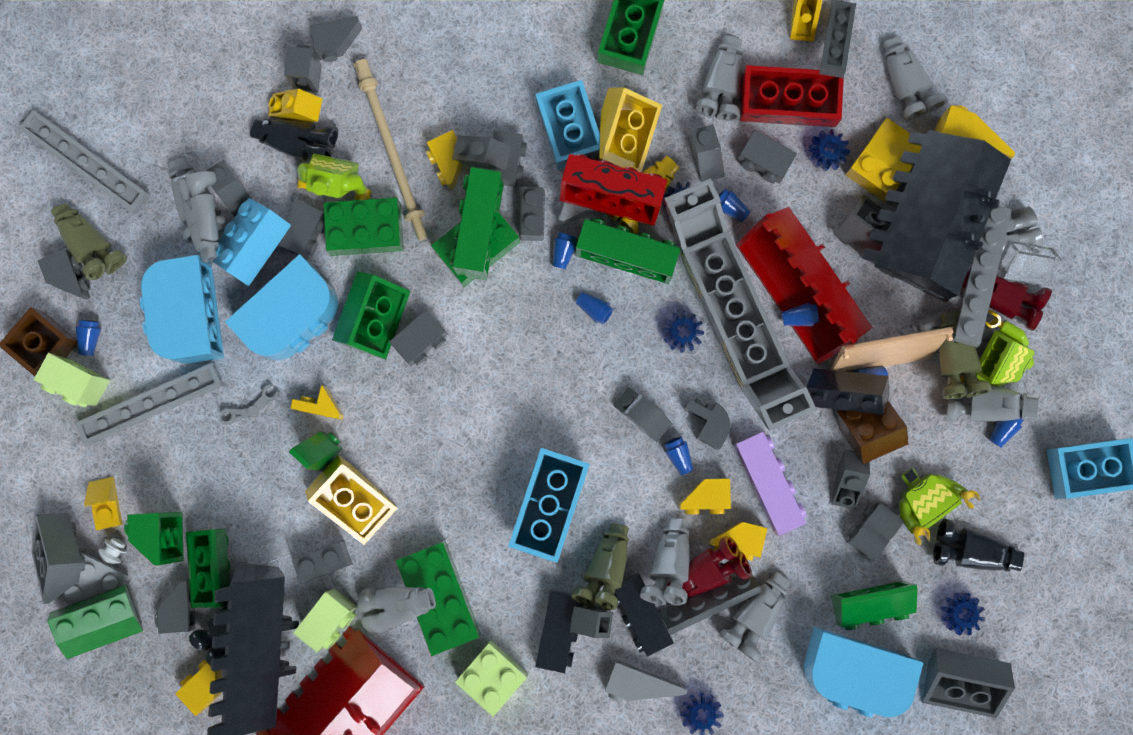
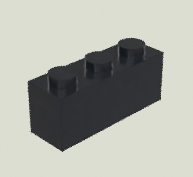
(849, 391)
(642, 617)
(556, 633)

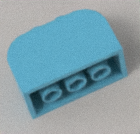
(181, 310)
(286, 312)
(549, 505)
(860, 674)

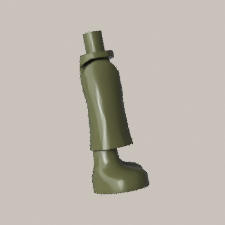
(86, 242)
(960, 359)
(605, 569)

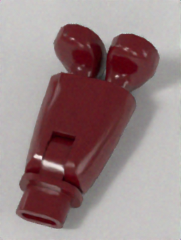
(1009, 296)
(708, 572)

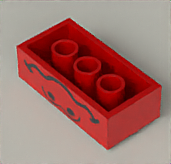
(790, 96)
(612, 189)

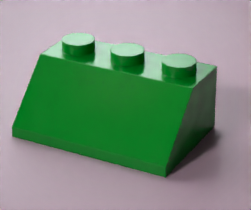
(371, 315)
(157, 536)
(207, 566)
(875, 604)
(94, 622)

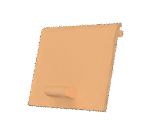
(891, 350)

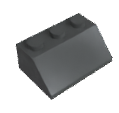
(858, 227)
(56, 555)
(968, 683)

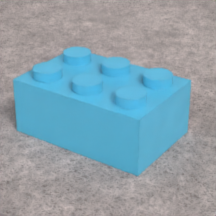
(568, 122)
(249, 240)
(1091, 468)

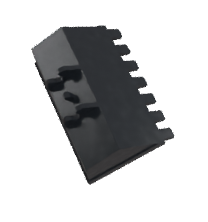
(939, 212)
(251, 650)

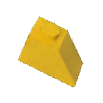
(805, 19)

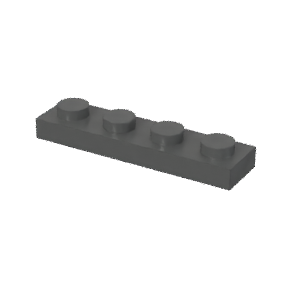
(837, 38)
(709, 603)

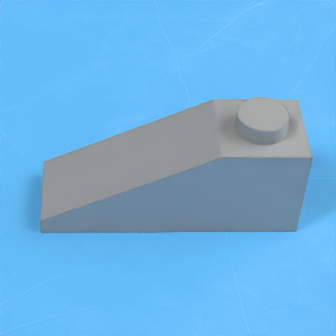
(636, 684)

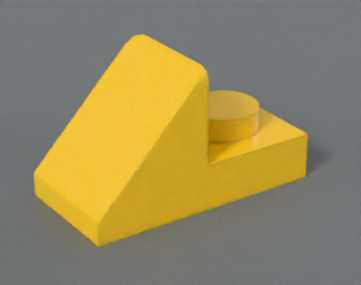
(325, 405)
(104, 503)

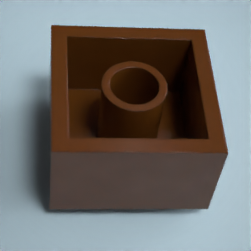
(34, 338)
(873, 434)

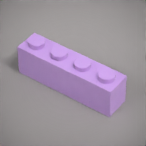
(769, 483)

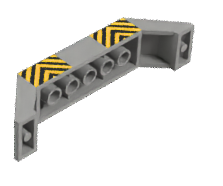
(735, 307)

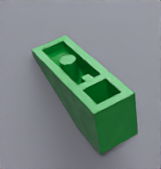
(317, 451)

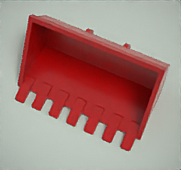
(799, 274)
(352, 695)

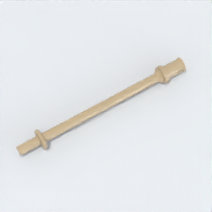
(368, 85)

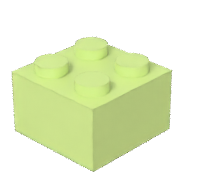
(71, 381)
(324, 621)
(491, 678)

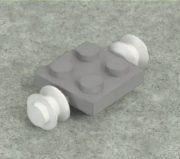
(98, 574)

